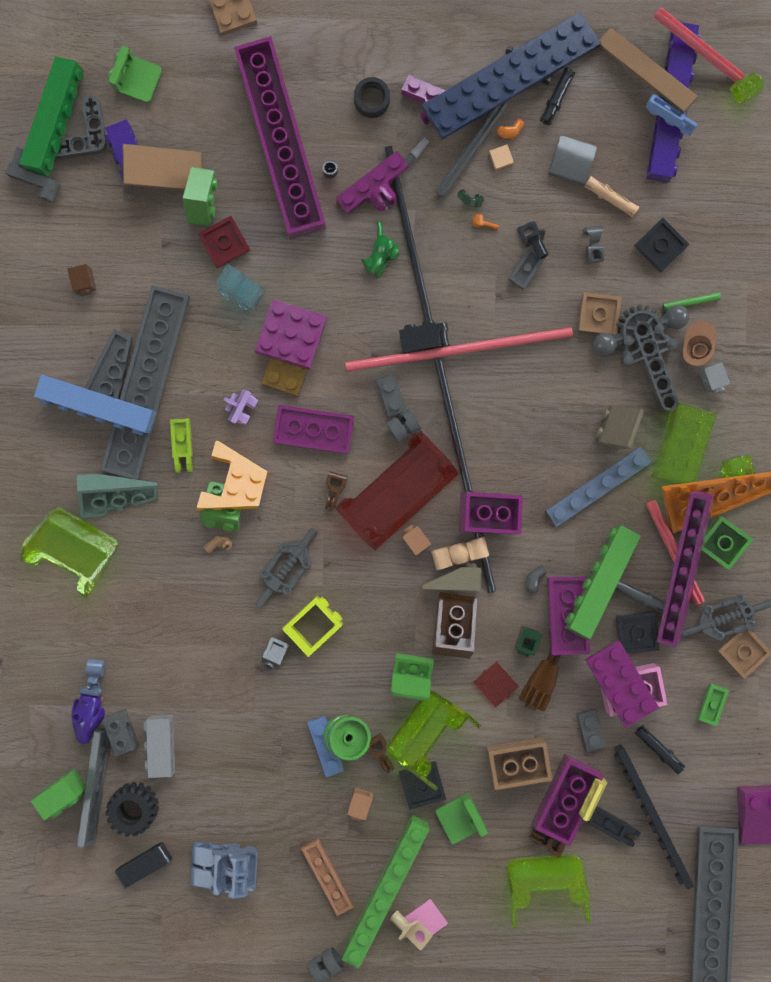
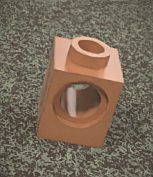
(415, 539)
(360, 804)

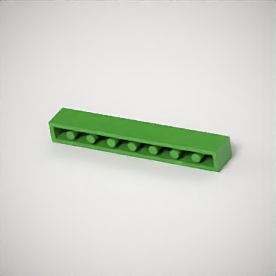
(385, 891)

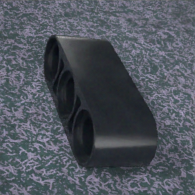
(143, 864)

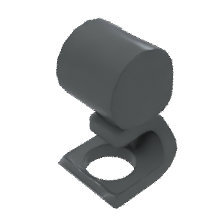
(594, 251)

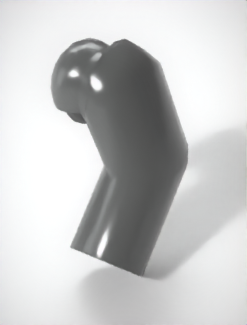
(532, 579)

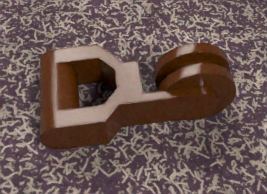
(337, 477)
(386, 765)
(537, 837)

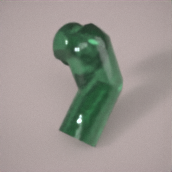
(469, 201)

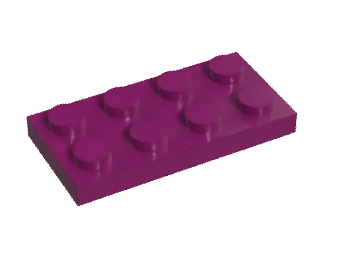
(313, 429)
(561, 598)
(621, 683)

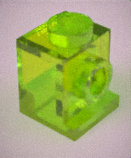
(747, 88)
(737, 466)

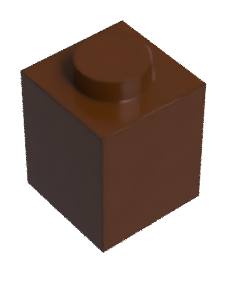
(82, 279)

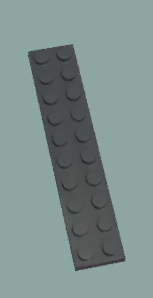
(146, 377)
(714, 904)

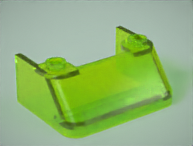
(423, 730)
(546, 874)

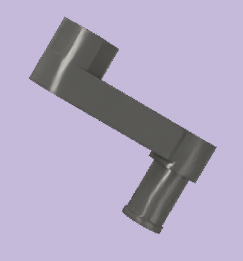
(48, 187)

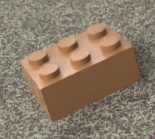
(519, 763)

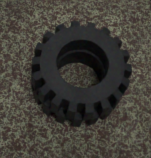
(124, 822)

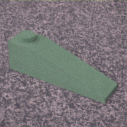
(107, 493)

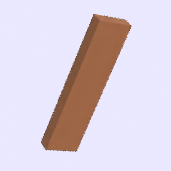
(327, 877)

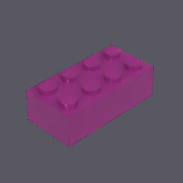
(560, 807)

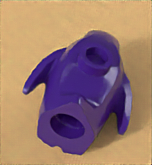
(86, 716)

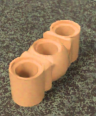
(460, 553)

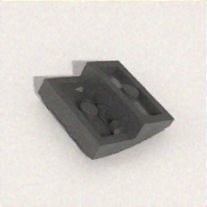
(572, 160)

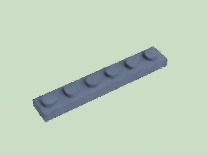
(598, 486)

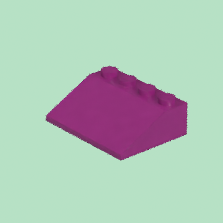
(754, 814)

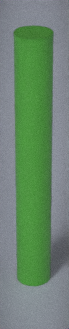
(694, 301)

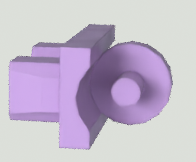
(244, 399)

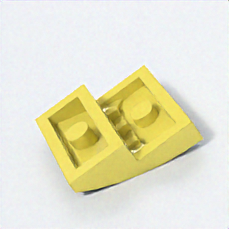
(592, 799)

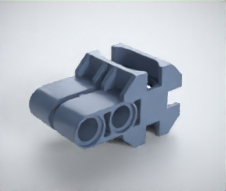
(224, 868)

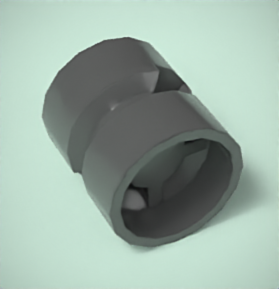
(403, 425)
(324, 966)

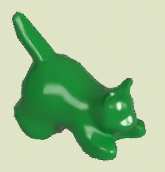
(383, 250)

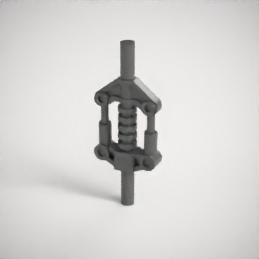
(275, 583)
(746, 610)

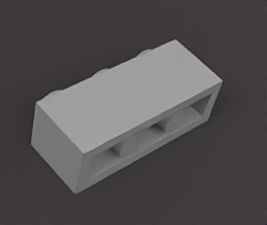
(159, 746)

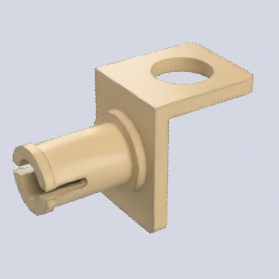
(409, 929)

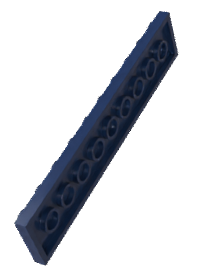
(510, 75)

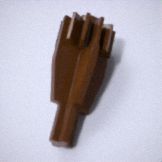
(541, 684)

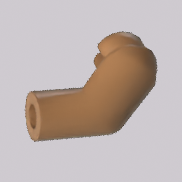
(218, 542)

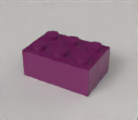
(490, 513)

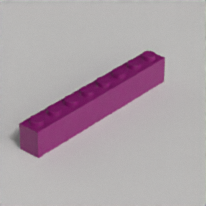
(685, 568)

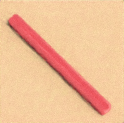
(698, 45)
(670, 543)

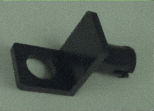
(534, 239)

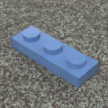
(330, 763)

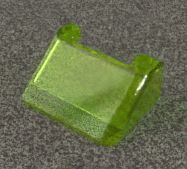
(71, 545)

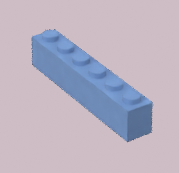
(95, 404)

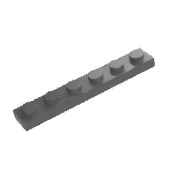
(94, 788)

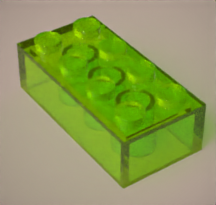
(683, 445)

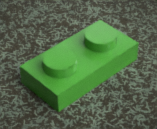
(712, 704)

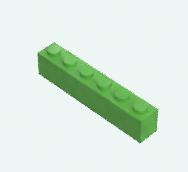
(602, 581)

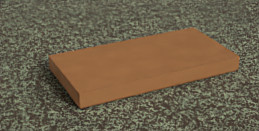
(158, 166)

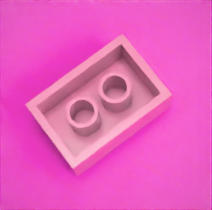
(653, 680)

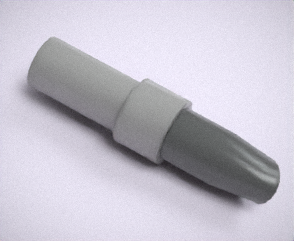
(415, 152)

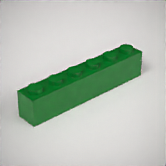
(52, 116)

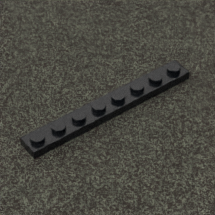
(649, 810)

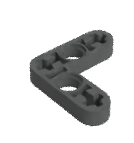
(88, 140)

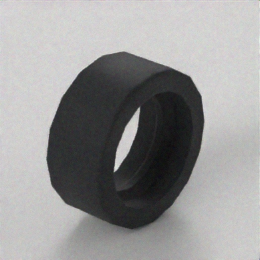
(371, 82)

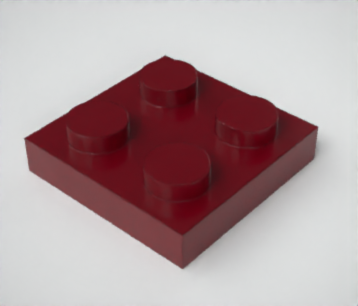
(224, 242)

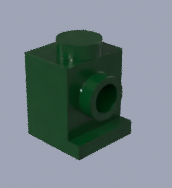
(531, 648)

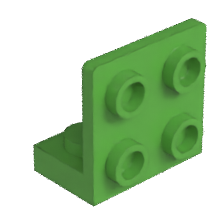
(461, 819)

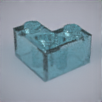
(235, 285)

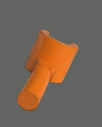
(478, 222)

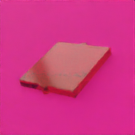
(496, 684)

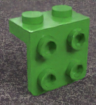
(134, 76)
(225, 518)
(412, 677)

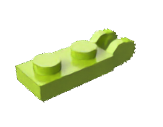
(181, 443)

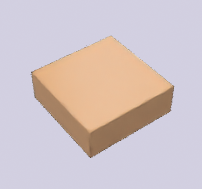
(501, 157)

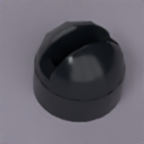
(330, 169)

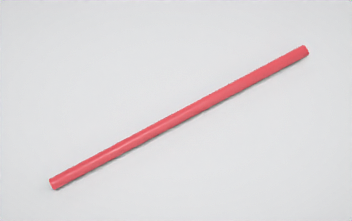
(458, 349)

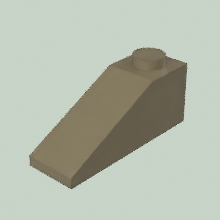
(461, 578)

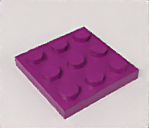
(291, 334)

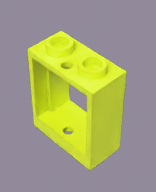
(298, 638)

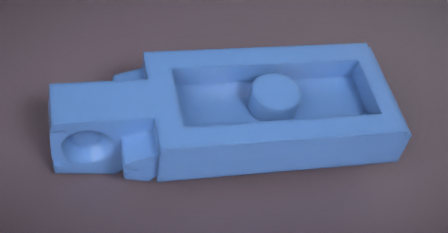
(671, 115)

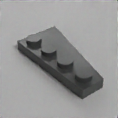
(111, 367)

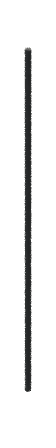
(438, 361)

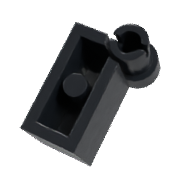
(424, 337)

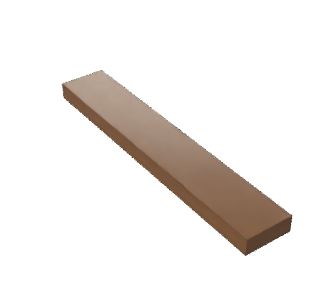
(647, 71)

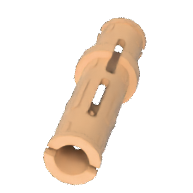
(603, 191)

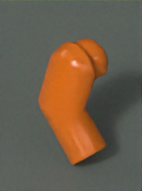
(510, 132)

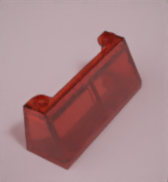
(398, 492)

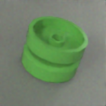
(342, 747)

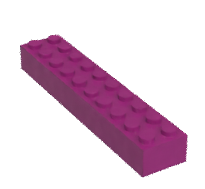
(280, 137)

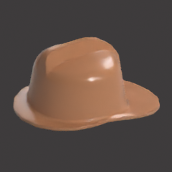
(699, 343)

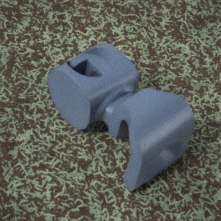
(94, 669)

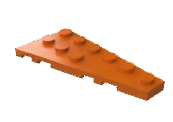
(728, 493)

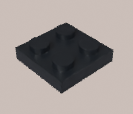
(661, 245)
(638, 632)
(418, 792)

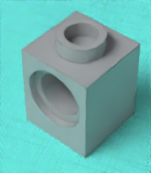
(714, 378)

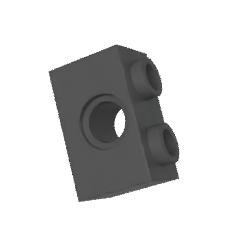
(120, 732)

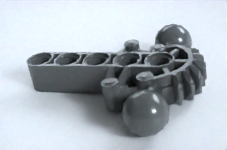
(675, 318)

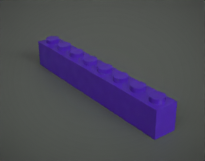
(666, 138)

